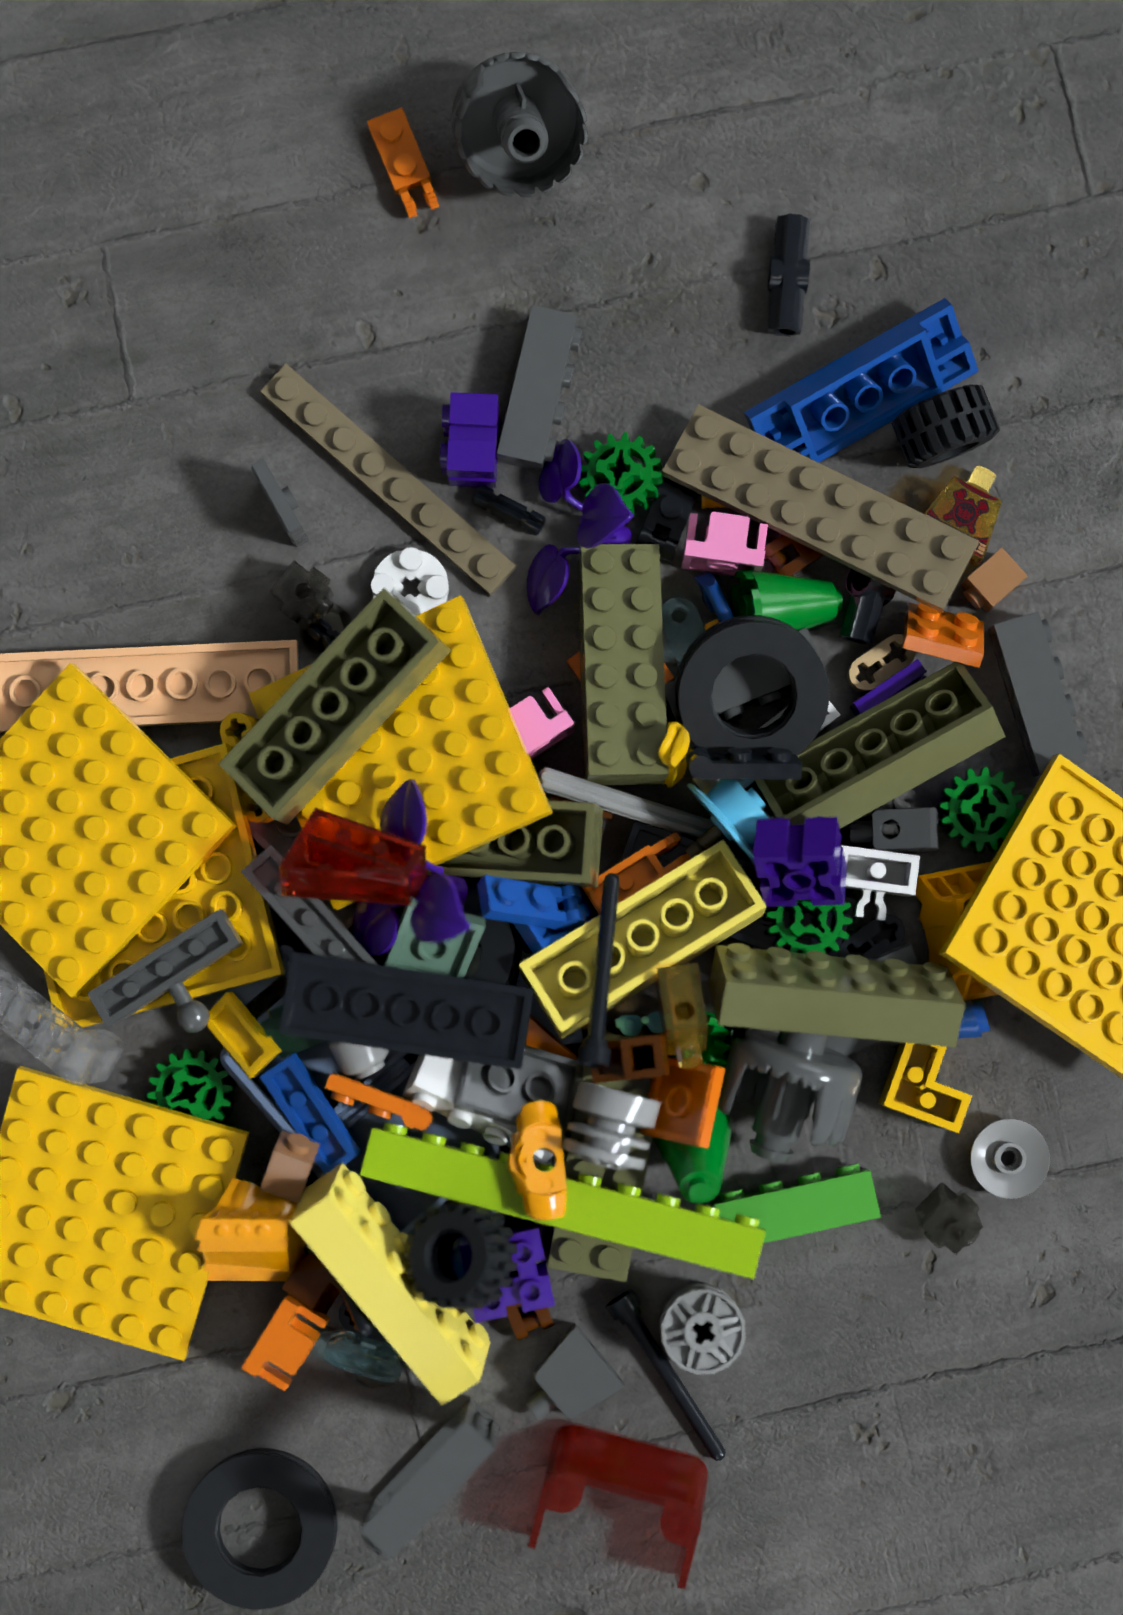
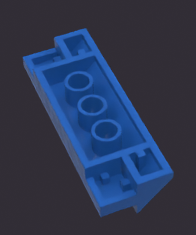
(868, 385)

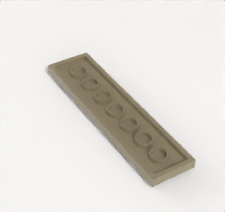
(820, 508)

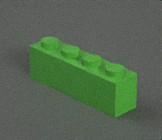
(806, 1206)

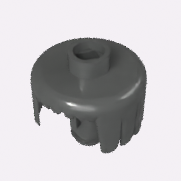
(519, 124)
(787, 1077)

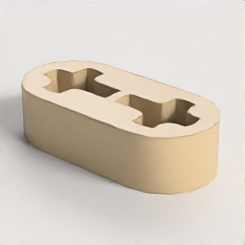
(875, 656)

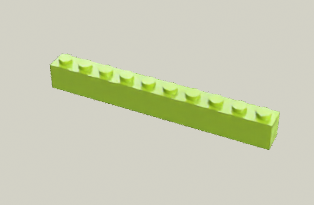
(591, 1209)

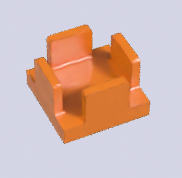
(285, 1342)

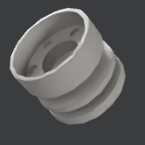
(611, 1126)
(697, 1305)

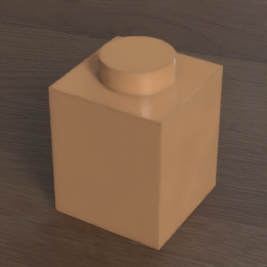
(993, 581)
(290, 1166)

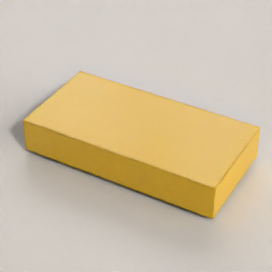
(241, 1035)

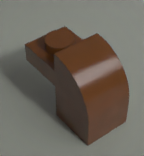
(635, 1059)
(312, 1284)

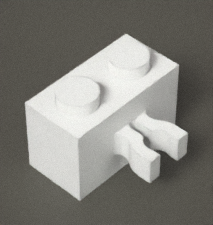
(880, 873)

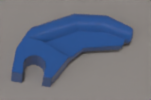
(713, 596)

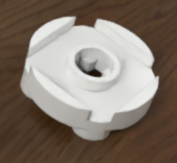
(412, 565)

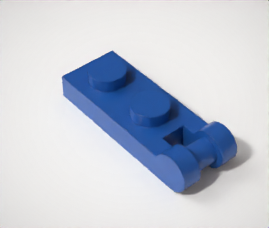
(531, 903)

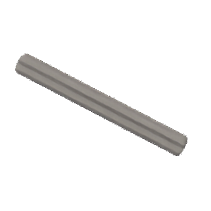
(623, 803)

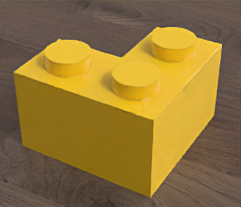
(913, 1088)

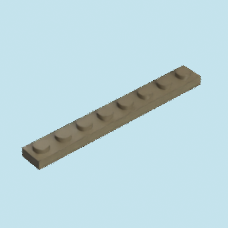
(388, 480)

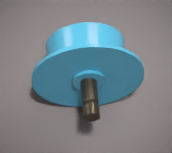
(733, 815)

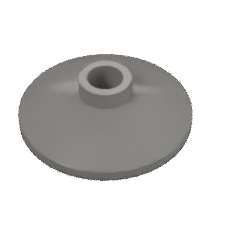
(1029, 1163)

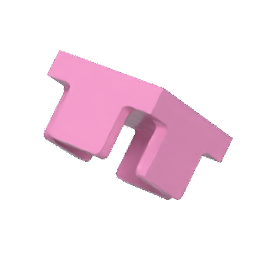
(724, 545)
(536, 729)

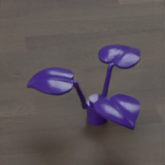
(601, 524)
(438, 906)

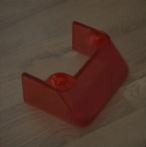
(627, 1468)

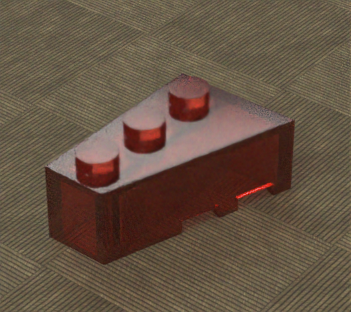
(352, 863)

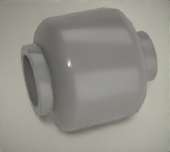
(358, 1059)

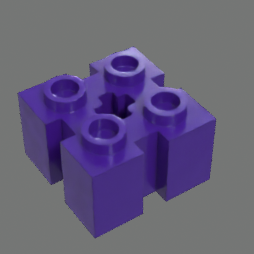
(473, 436)
(800, 861)
(530, 1280)

